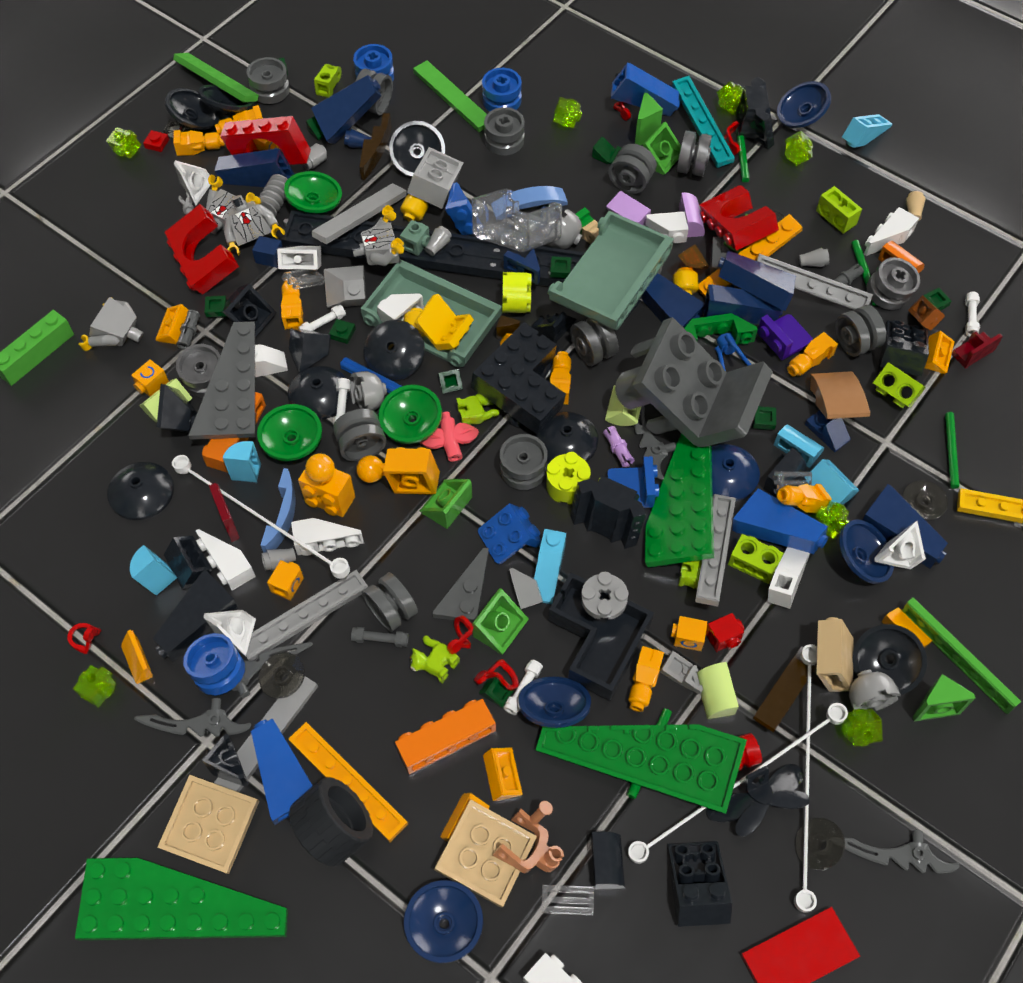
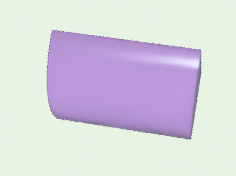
(628, 208)
(692, 212)

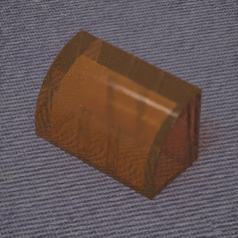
(694, 258)

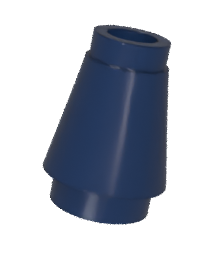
(355, 139)

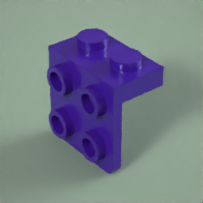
(783, 335)

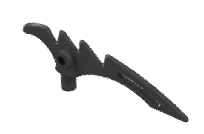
(654, 447)
(252, 667)
(212, 720)
(913, 852)

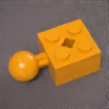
(405, 469)
(326, 486)

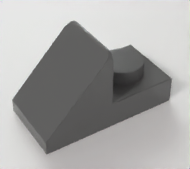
(715, 254)

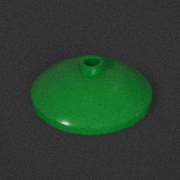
(312, 192)
(407, 404)
(288, 423)

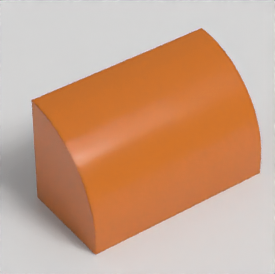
(892, 250)

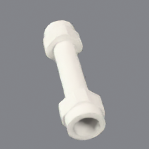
(972, 301)
(337, 312)
(343, 386)
(532, 671)

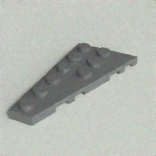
(230, 396)

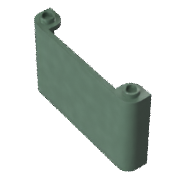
(613, 271)
(409, 279)

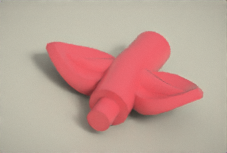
(449, 436)

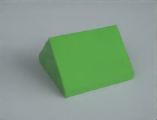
(648, 119)
(664, 148)
(448, 501)
(499, 622)
(944, 700)

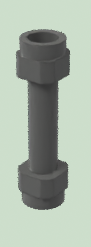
(359, 634)

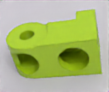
(327, 80)

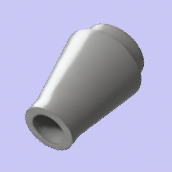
(439, 238)
(815, 258)
(273, 556)

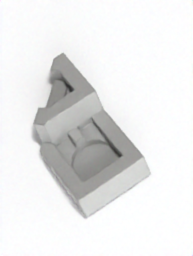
(526, 589)
(681, 672)

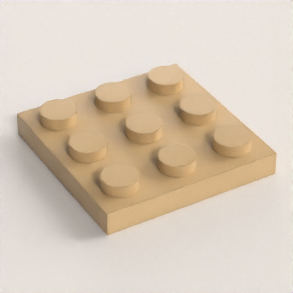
(208, 824)
(470, 851)

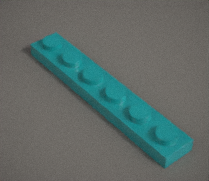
(703, 120)

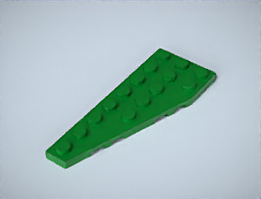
(683, 513)
(671, 759)
(154, 902)

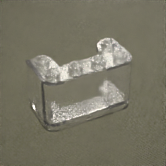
(499, 221)

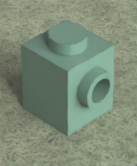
(415, 237)

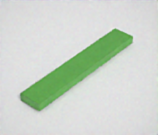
(216, 77)
(451, 94)
(961, 657)

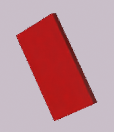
(802, 951)

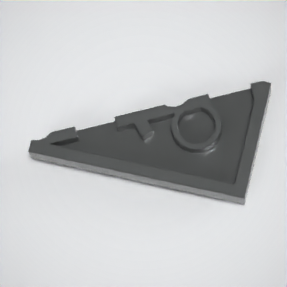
(466, 593)

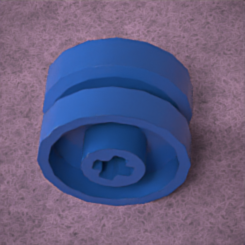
(375, 58)
(501, 89)
(214, 664)

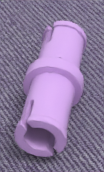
(618, 446)

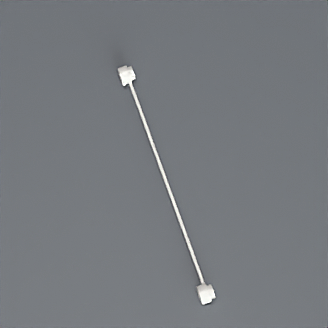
(339, 566)
(835, 714)
(805, 899)

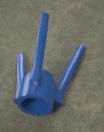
(727, 345)

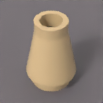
(915, 203)

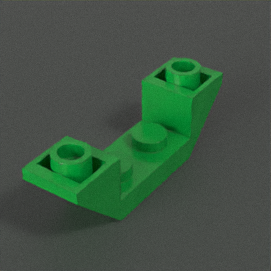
(741, 330)

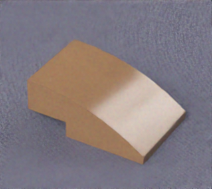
(839, 395)

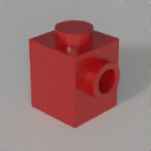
(725, 632)

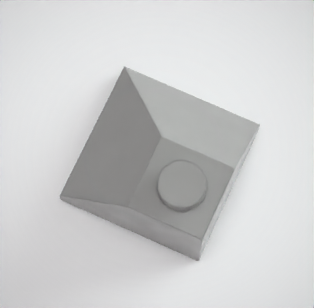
(345, 286)

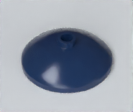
(804, 104)
(740, 478)
(859, 547)
(554, 702)
(441, 902)

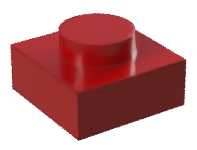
(156, 141)

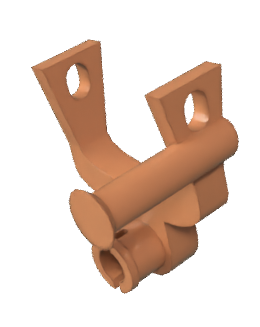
(542, 856)

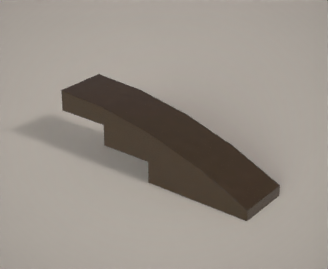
(374, 148)
(783, 693)

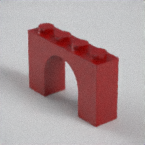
(280, 130)
(740, 231)
(184, 238)

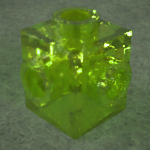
(729, 96)
(567, 112)
(123, 142)
(798, 148)
(834, 517)
(95, 685)
(862, 727)

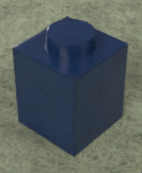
(266, 251)

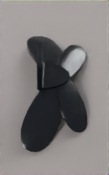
(753, 805)

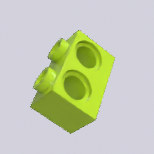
(838, 209)
(901, 381)
(753, 563)

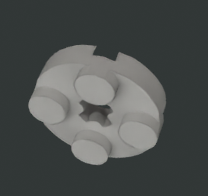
(604, 608)

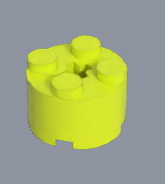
(516, 292)
(563, 476)

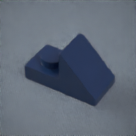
(516, 263)
(830, 431)

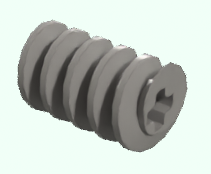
(273, 193)

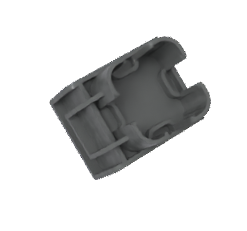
(692, 388)

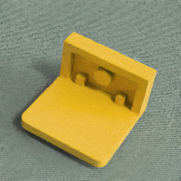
(441, 324)

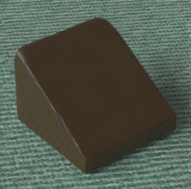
(506, 325)

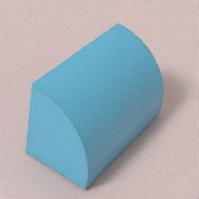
(790, 437)
(242, 461)
(833, 481)
(151, 570)

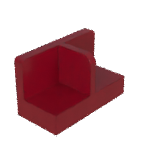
(976, 348)

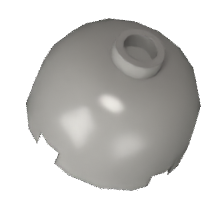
(570, 231)
(367, 390)
(873, 690)

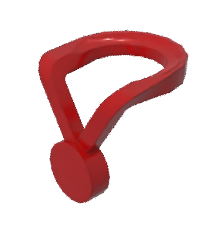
(625, 113)
(734, 147)
(89, 634)
(455, 645)
(483, 675)

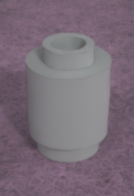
(317, 156)

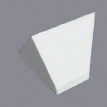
(193, 180)
(904, 549)
(235, 625)

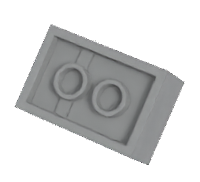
(435, 177)

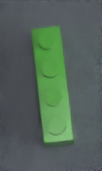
(33, 346)

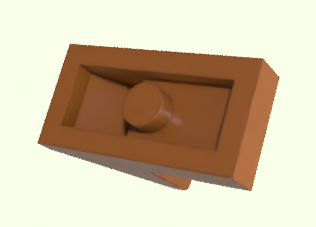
(926, 313)

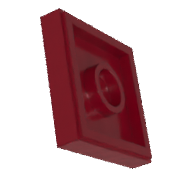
(224, 512)

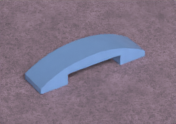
(539, 196)
(272, 538)

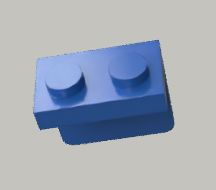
(460, 210)
(640, 480)
(509, 532)

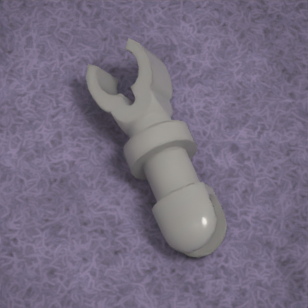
(187, 205)

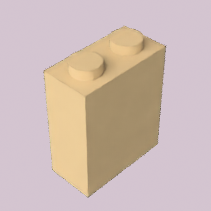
(835, 655)

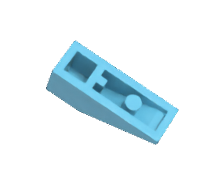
(865, 129)
(549, 563)

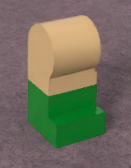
(589, 225)

